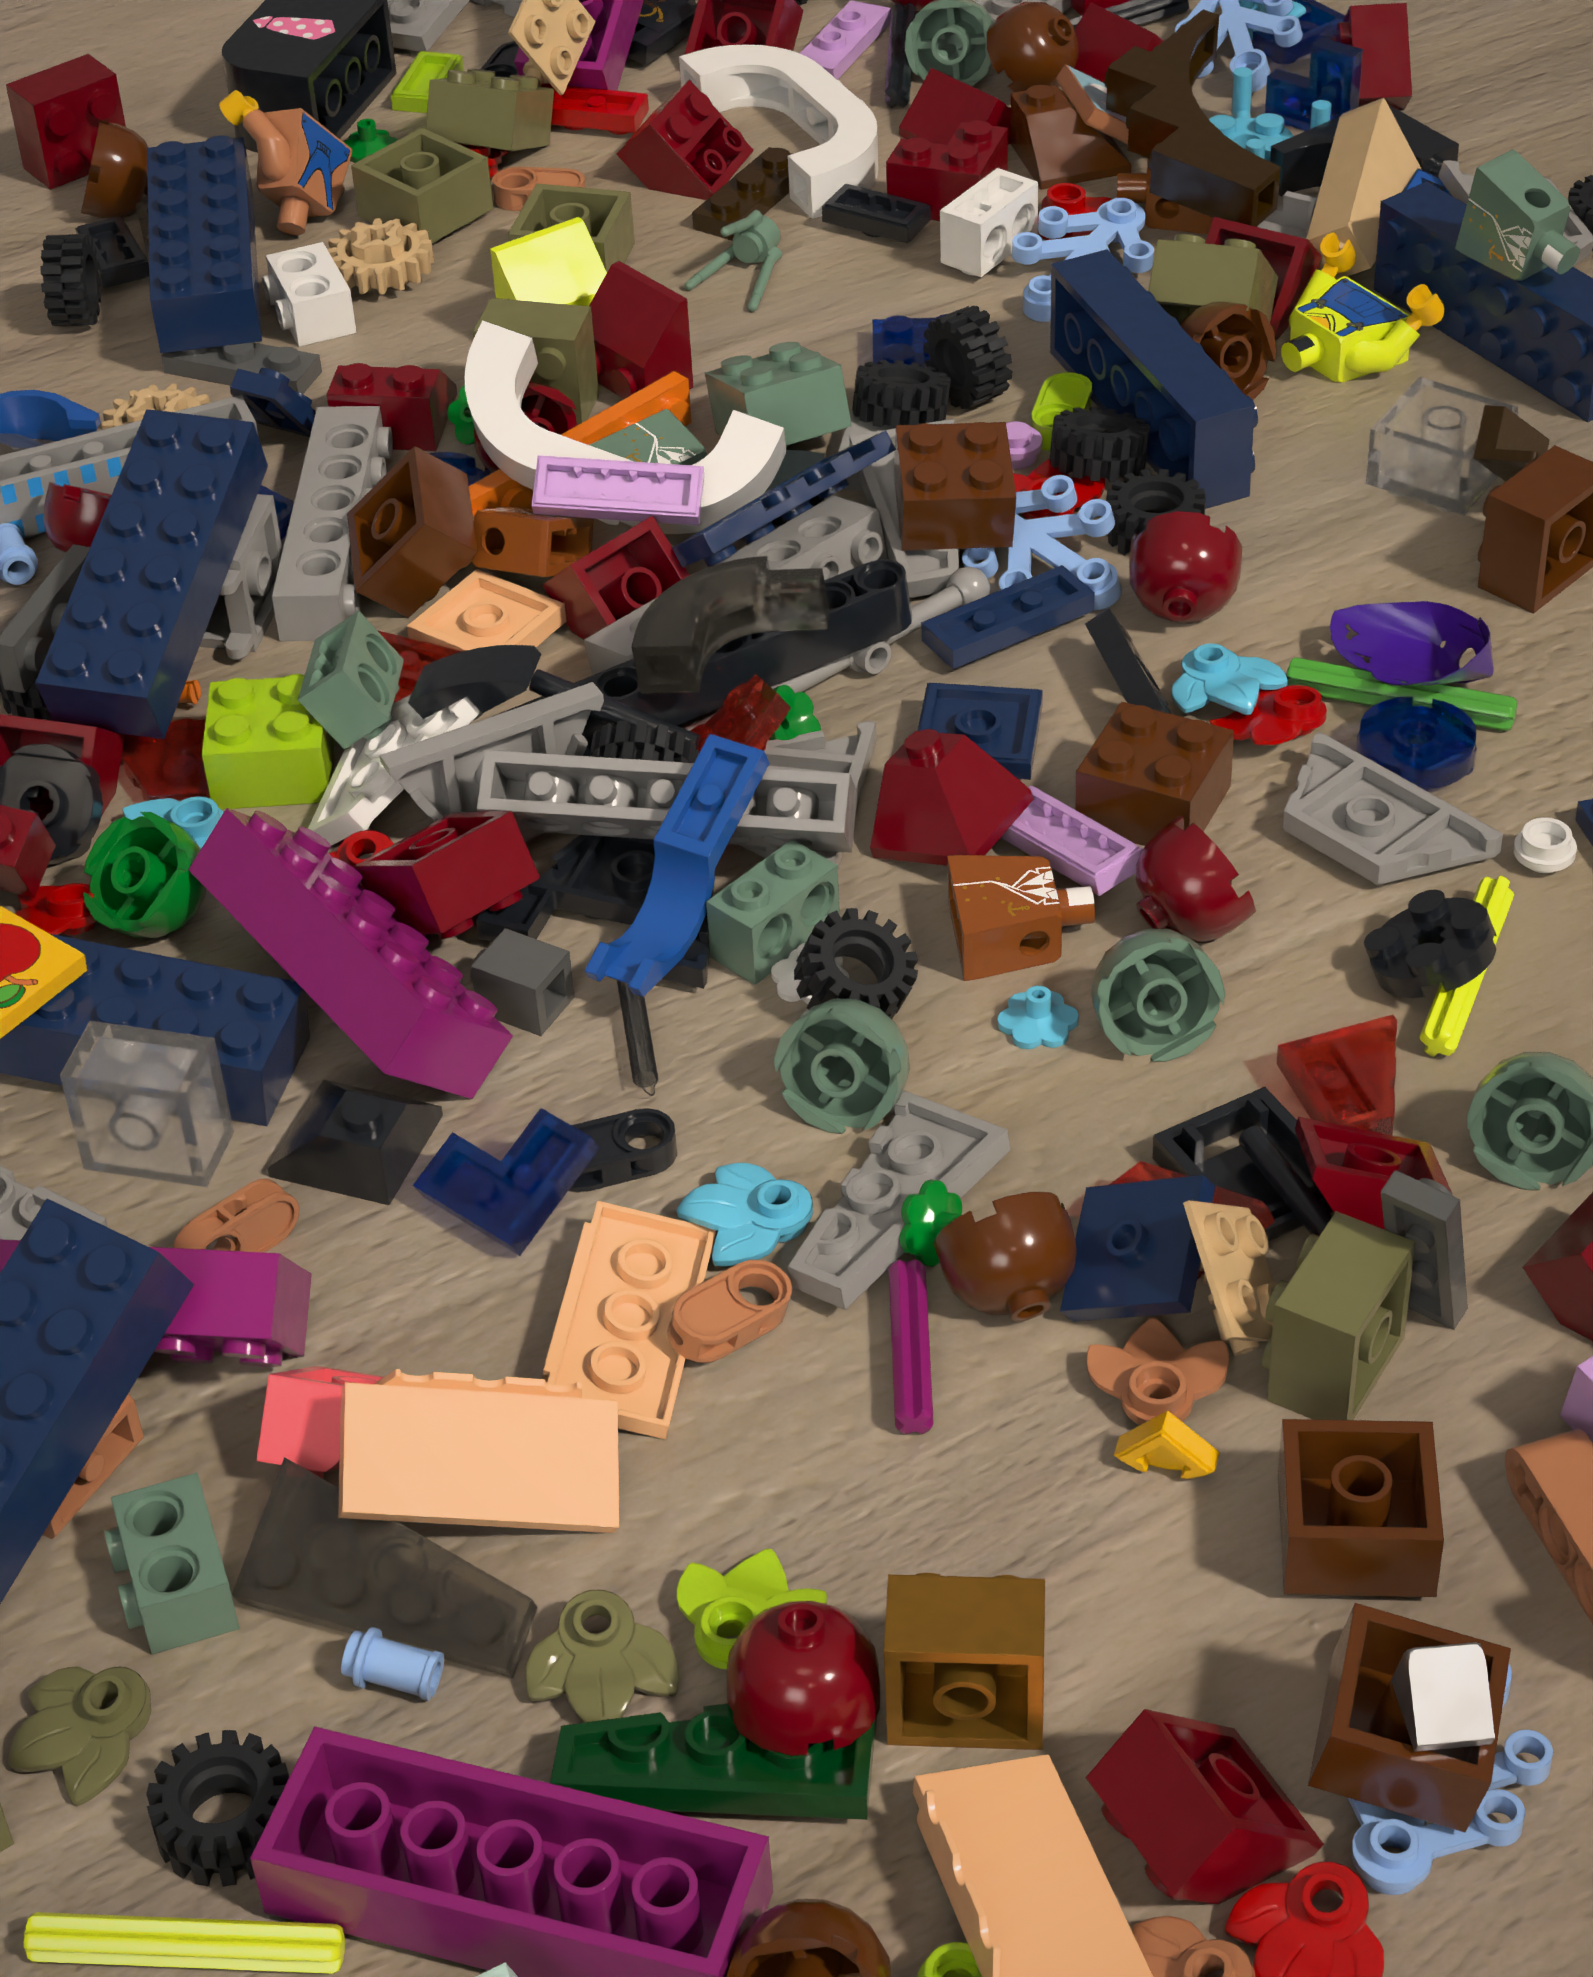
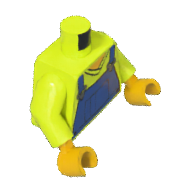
(1348, 328)

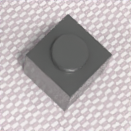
(524, 980)

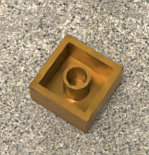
(965, 1661)

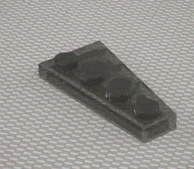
(378, 1577)

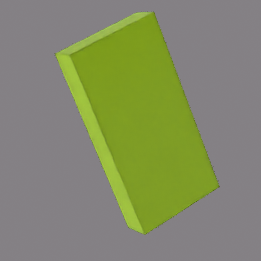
(413, 89)

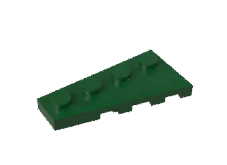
(712, 1768)

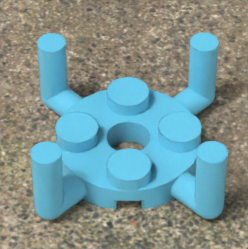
(1266, 129)

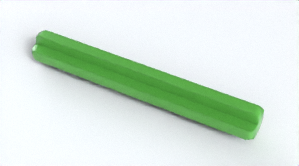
(1360, 687)

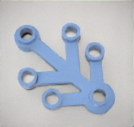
(1235, 22)
(1113, 222)
(1038, 537)
(1422, 1843)

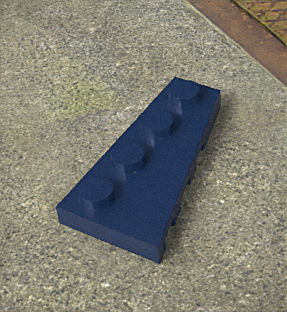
(784, 500)

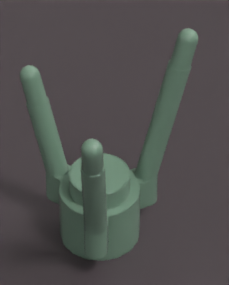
(753, 242)

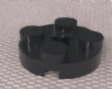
(70, 785)
(1431, 944)

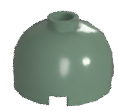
(950, 40)
(1157, 994)
(842, 1065)
(1534, 1120)

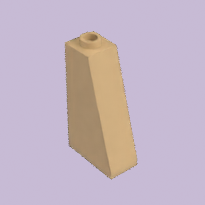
(1363, 168)

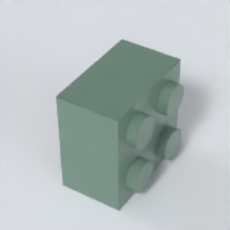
(783, 388)

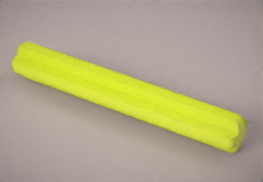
(1452, 1008)
(184, 1942)

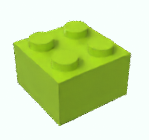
(264, 745)

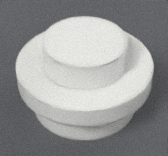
(1545, 845)

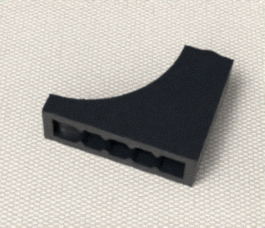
(1306, 154)

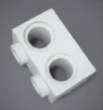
(984, 220)
(309, 294)

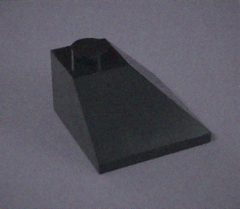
(355, 1142)

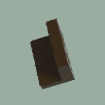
(1507, 442)

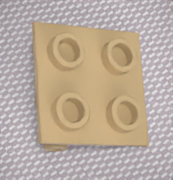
(552, 38)
(1236, 1269)

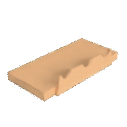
(620, 1309)
(478, 1453)
(1023, 1873)

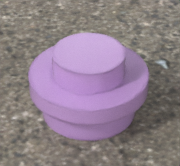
(1023, 444)

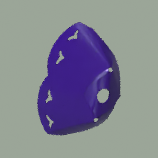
(1407, 640)

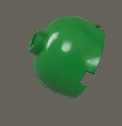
(143, 877)

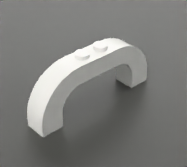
(810, 97)
(496, 380)

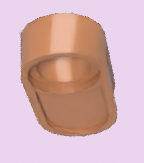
(515, 184)
(245, 1221)
(716, 1318)

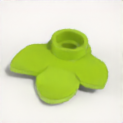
(725, 1604)

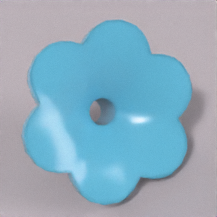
(1038, 1018)

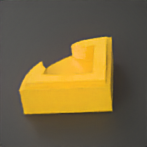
(1167, 1445)

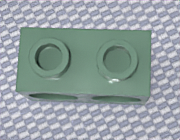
(351, 681)
(771, 910)
(173, 1564)

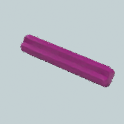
(910, 1347)

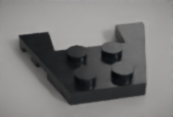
(601, 881)

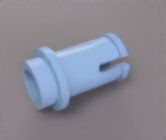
(17, 560)
(391, 1664)

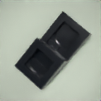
(481, 674)

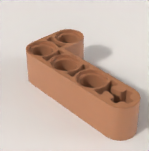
(1556, 1494)

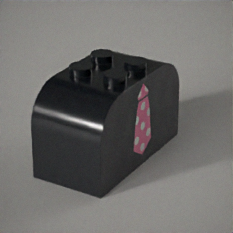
(313, 58)

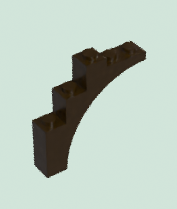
(1185, 151)

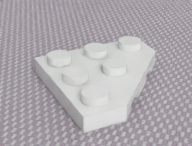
(361, 783)

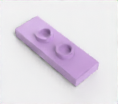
(847, 36)
(618, 490)
(1073, 843)

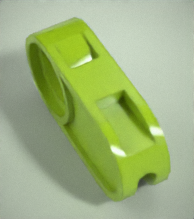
(1057, 394)

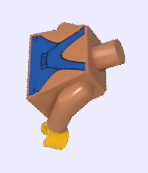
(297, 160)

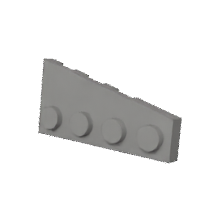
(862, 1233)

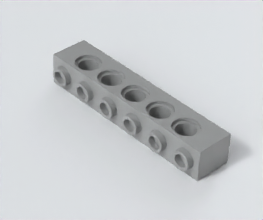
(828, 536)
(316, 568)
(635, 795)

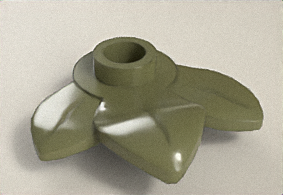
(601, 1668)
(78, 1731)

